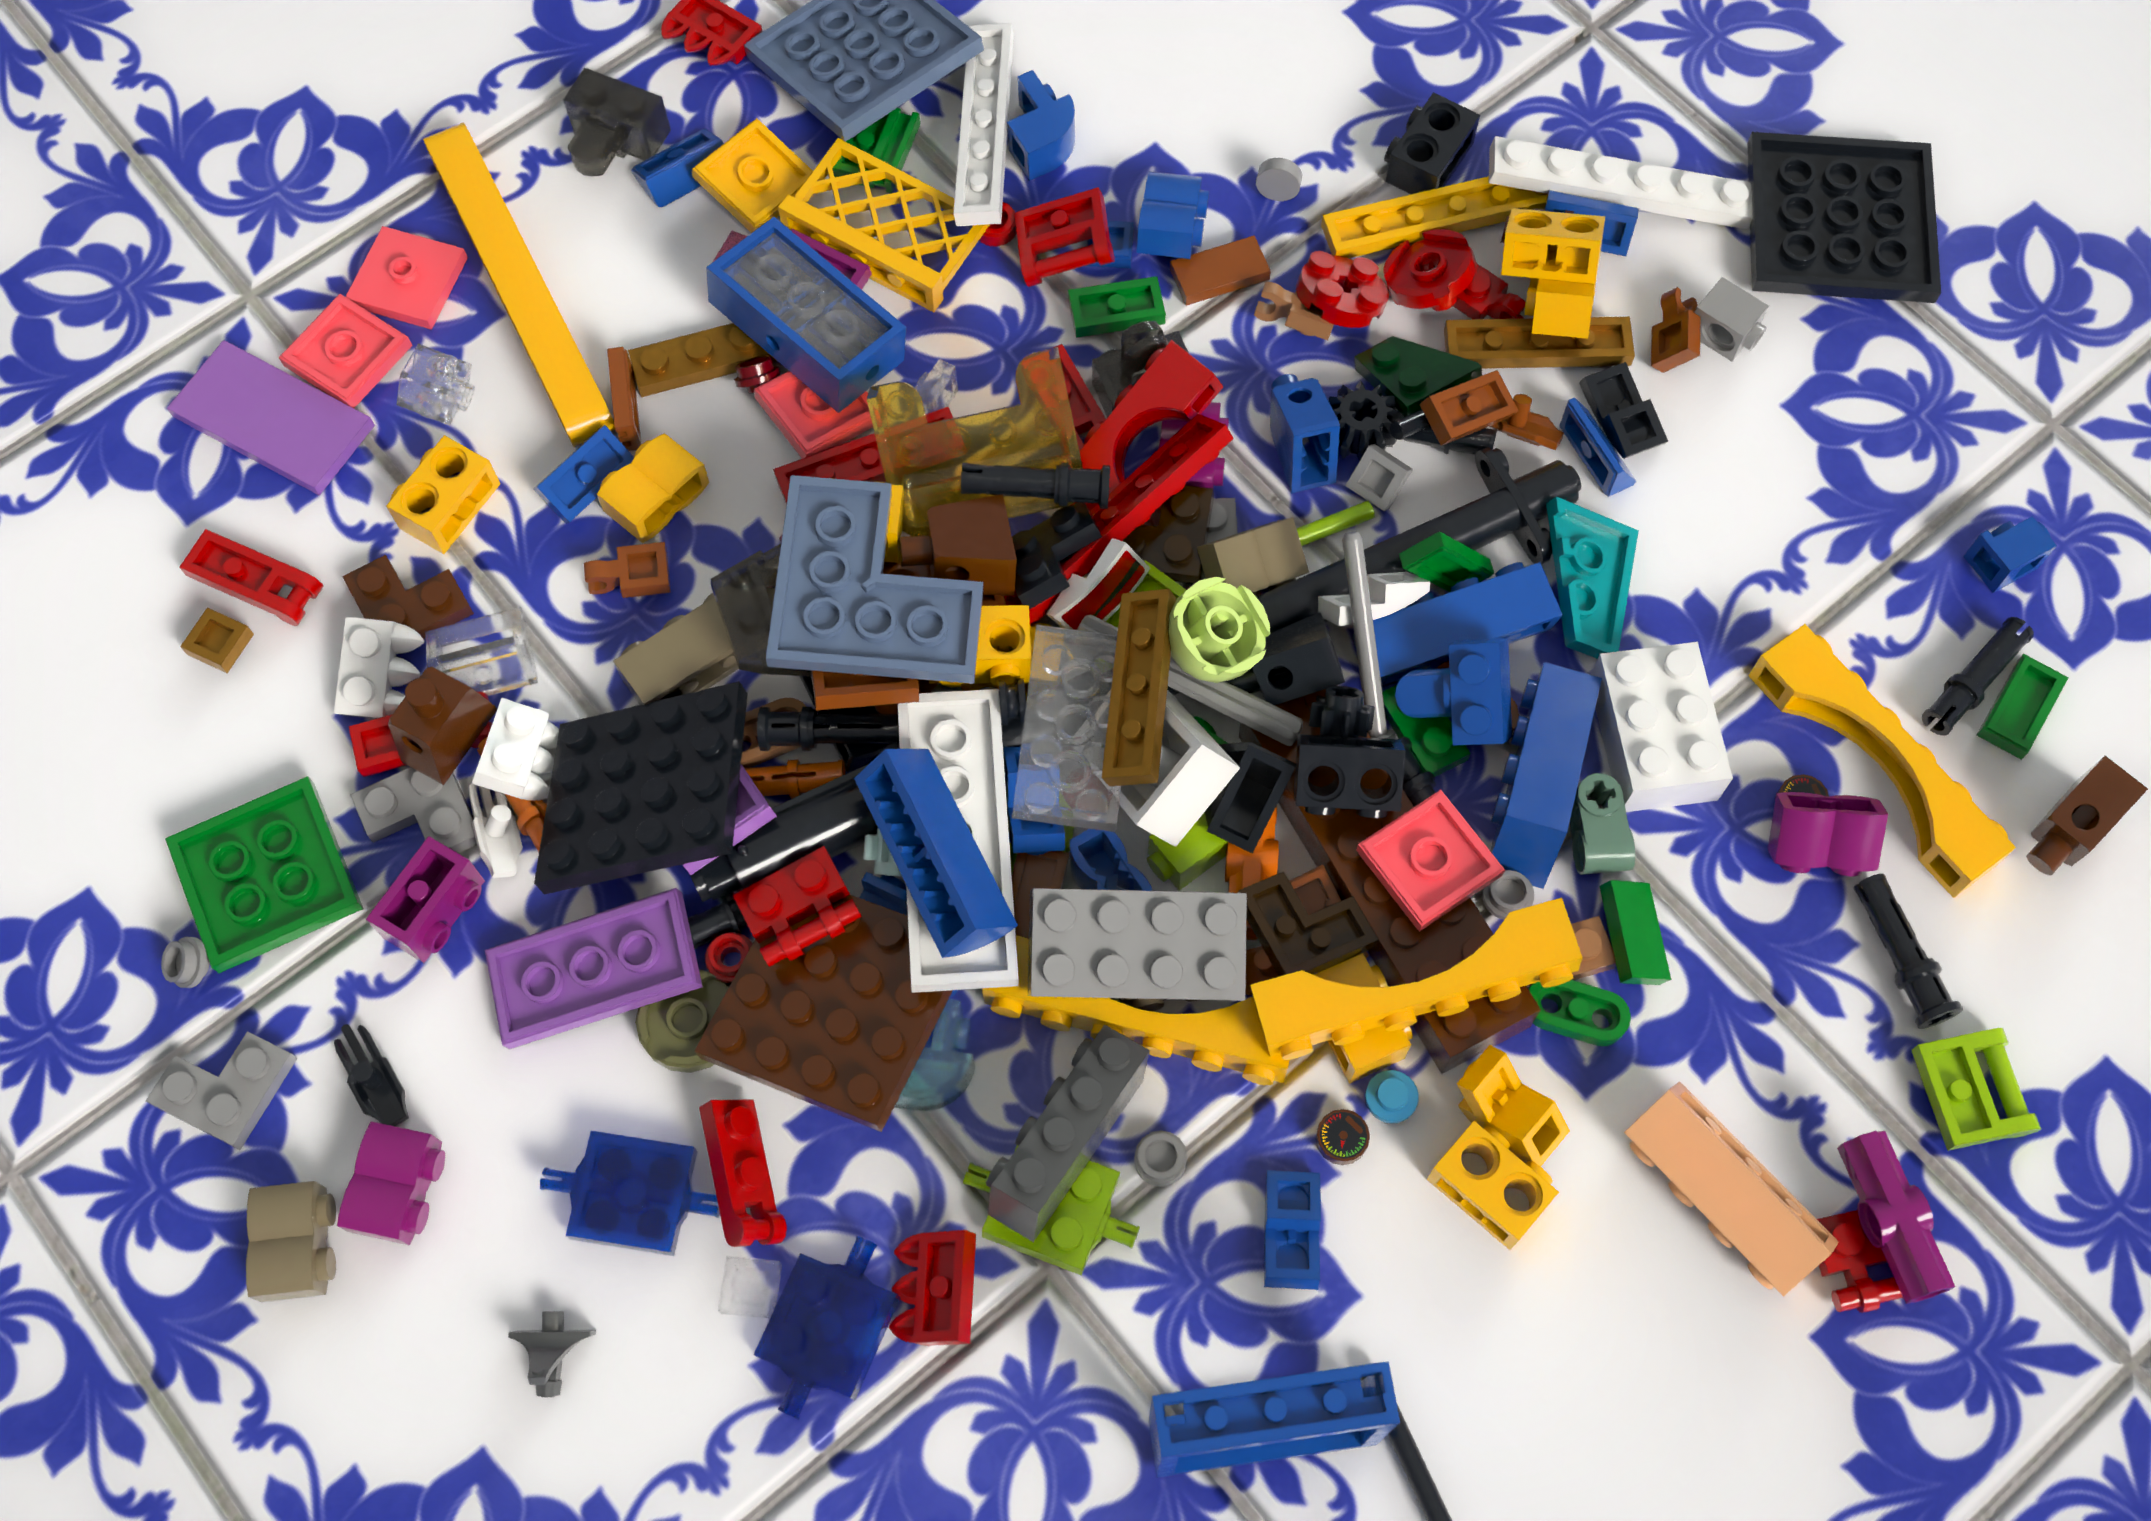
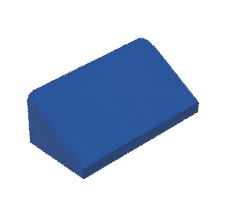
(669, 172)
(1595, 449)

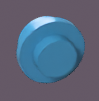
(1391, 1096)

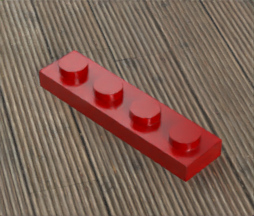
(850, 461)

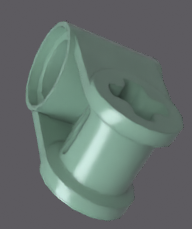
(1601, 835)

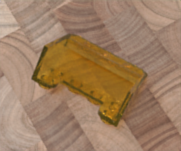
(931, 455)

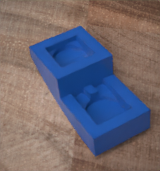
(1292, 1230)

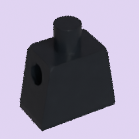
(1306, 659)

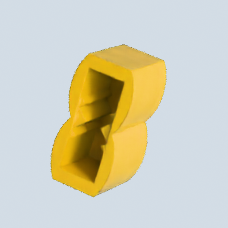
(652, 487)

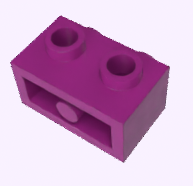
(427, 900)

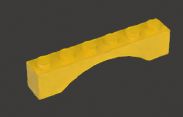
(1951, 831)
(1525, 949)
(1212, 1039)

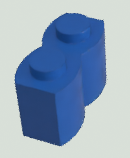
(1171, 215)
(1101, 863)

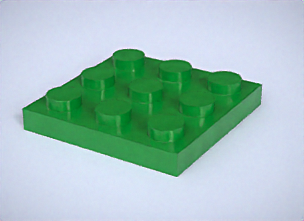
(263, 874)

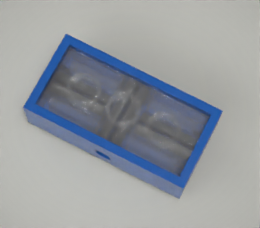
(806, 314)

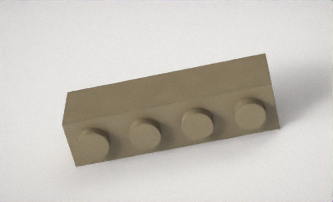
(682, 657)

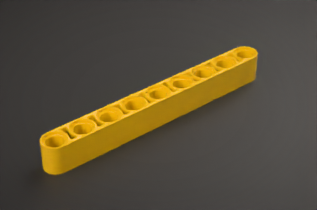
(519, 284)

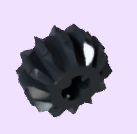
(1364, 419)

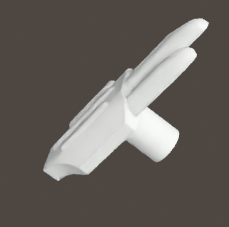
(496, 833)

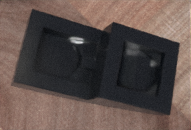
(1621, 413)

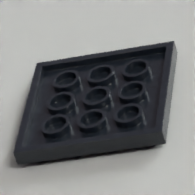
(1843, 217)
(643, 789)

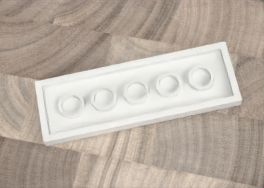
(967, 747)

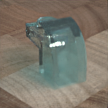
(941, 1071)

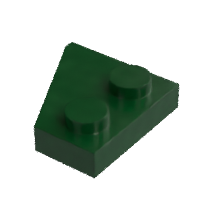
(1413, 371)

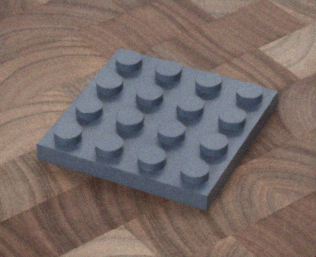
(862, 56)

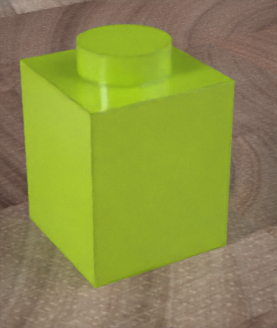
(1189, 859)

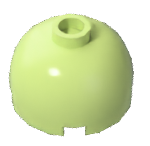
(1217, 630)

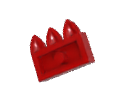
(713, 27)
(938, 1288)

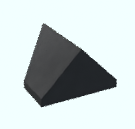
(1250, 796)

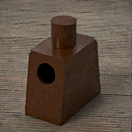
(966, 543)
(438, 723)
(2084, 816)

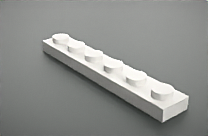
(984, 129)
(1621, 182)

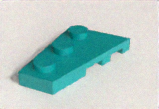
(1592, 575)

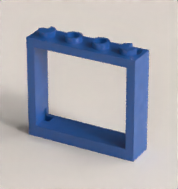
(1273, 1419)

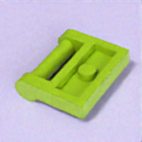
(1961, 1093)

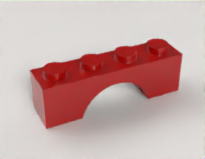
(1170, 389)

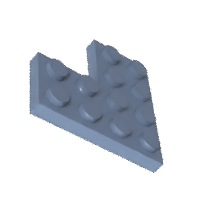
(848, 616)

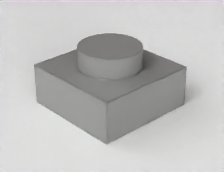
(1379, 477)

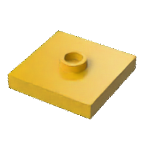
(752, 175)

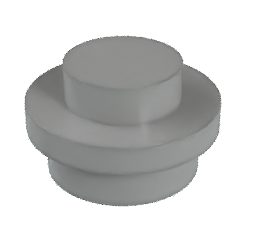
(1508, 894)
(185, 962)

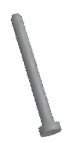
(1364, 632)

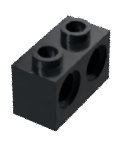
(1432, 145)
(1350, 760)

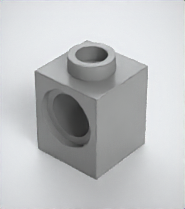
(1730, 319)

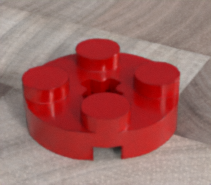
(1343, 289)
(1418, 289)

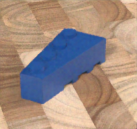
(1544, 771)

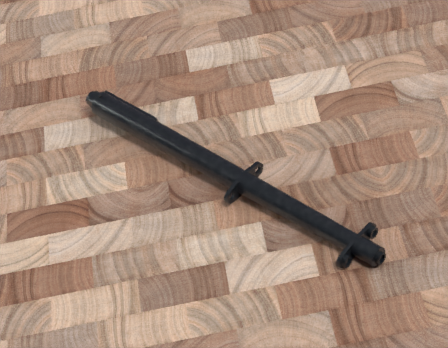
(840, 818)

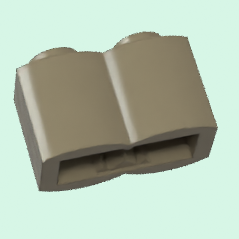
(1256, 557)
(288, 1241)

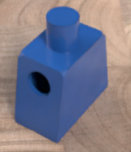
(1300, 412)

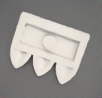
(371, 667)
(518, 752)

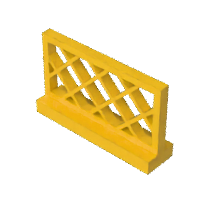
(888, 266)

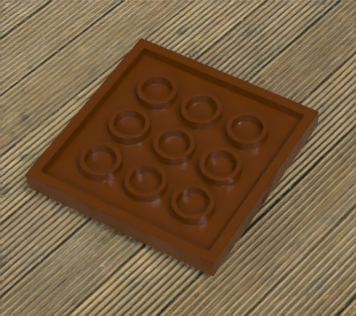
(831, 1022)

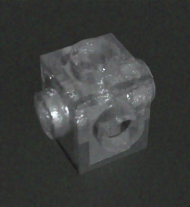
(435, 385)

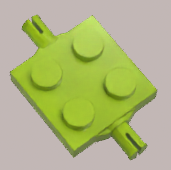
(1075, 1224)

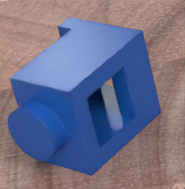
(2009, 552)

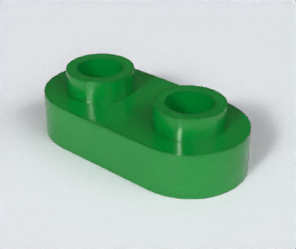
(1575, 1010)

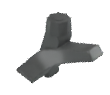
(547, 1350)

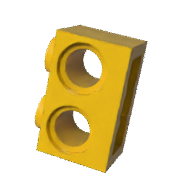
(1553, 245)
(452, 499)
(1001, 626)
(1484, 1194)

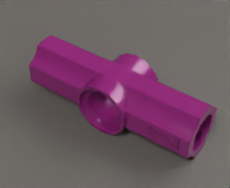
(1895, 1217)

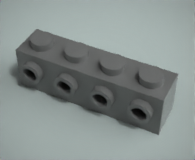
(1066, 1133)

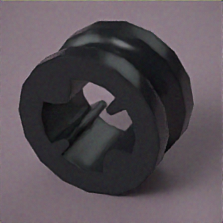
(1012, 701)

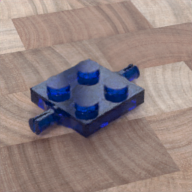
(631, 1193)
(827, 1327)

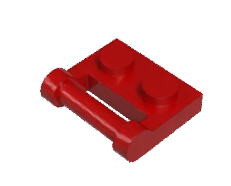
(1060, 225)

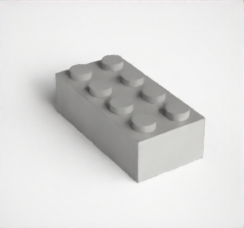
(1137, 944)

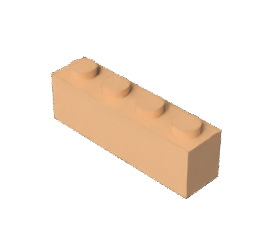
(1731, 1189)

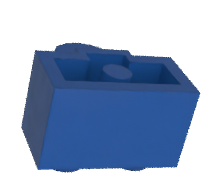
(1470, 692)

